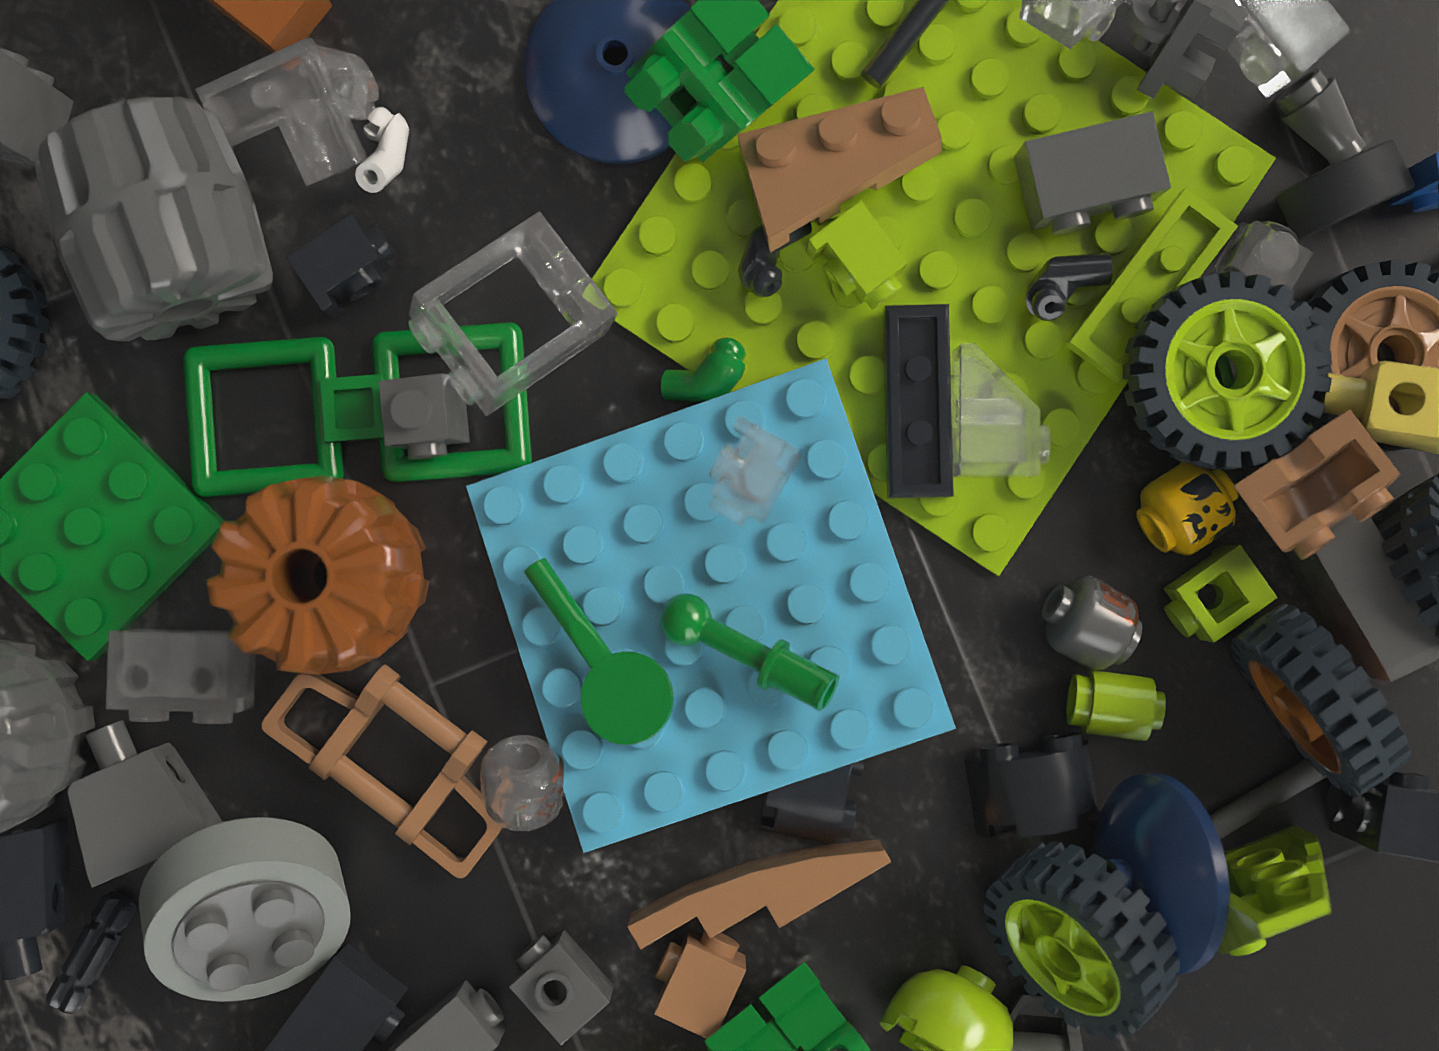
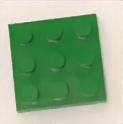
(97, 526)

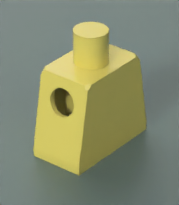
(1367, 397)

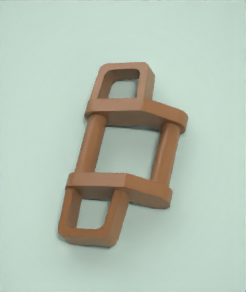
(333, 762)

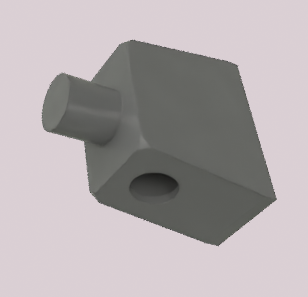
(134, 804)

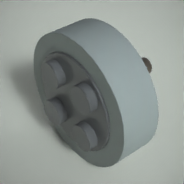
(243, 909)

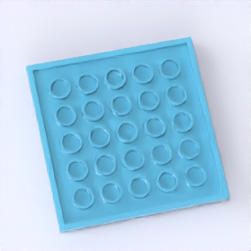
(634, 528)

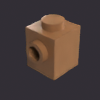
(699, 981)

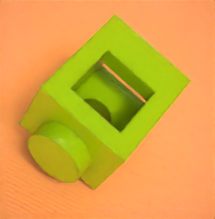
(859, 256)
(1238, 591)

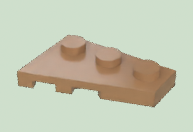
(821, 160)

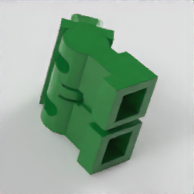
(697, 91)
(797, 1018)

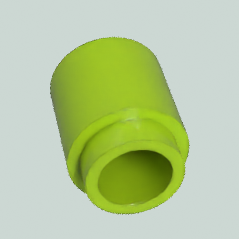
(1115, 705)

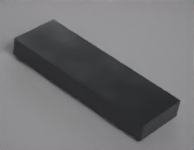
(918, 401)

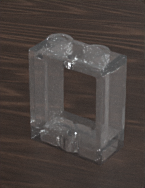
(557, 275)

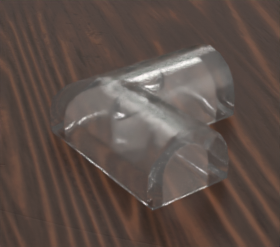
(297, 96)

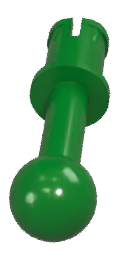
(688, 620)

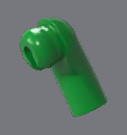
(713, 377)

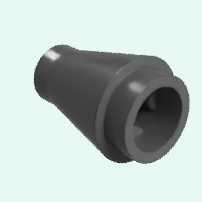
(1320, 116)

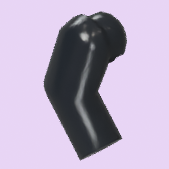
(758, 264)
(1061, 277)

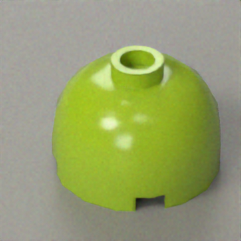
(950, 1013)

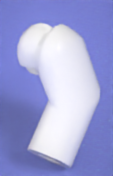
(389, 157)

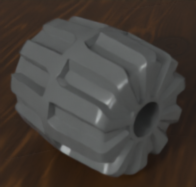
(152, 217)
(39, 731)

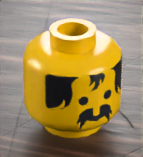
(1187, 508)

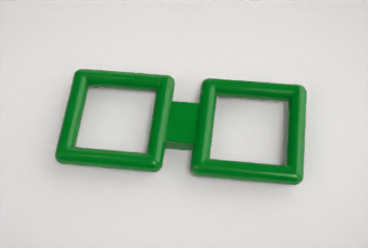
(345, 410)

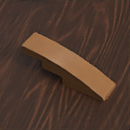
(782, 882)

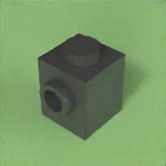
(423, 415)
(560, 985)

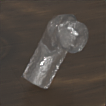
(352, 81)

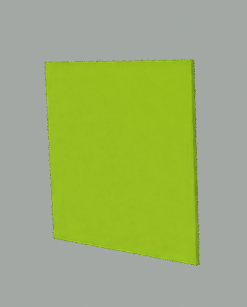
(952, 220)

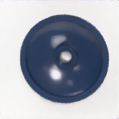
(581, 94)
(1172, 853)

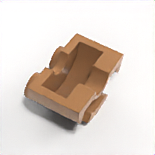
(1320, 485)

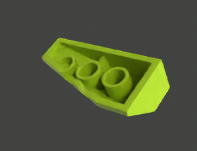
(1273, 888)

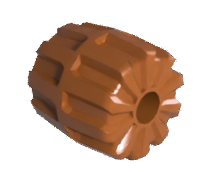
(278, 581)

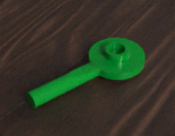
(624, 693)

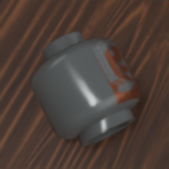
(1092, 623)

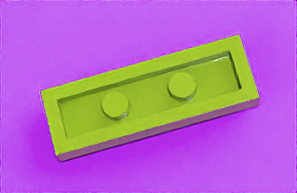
(1169, 256)

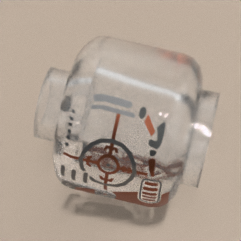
(522, 783)

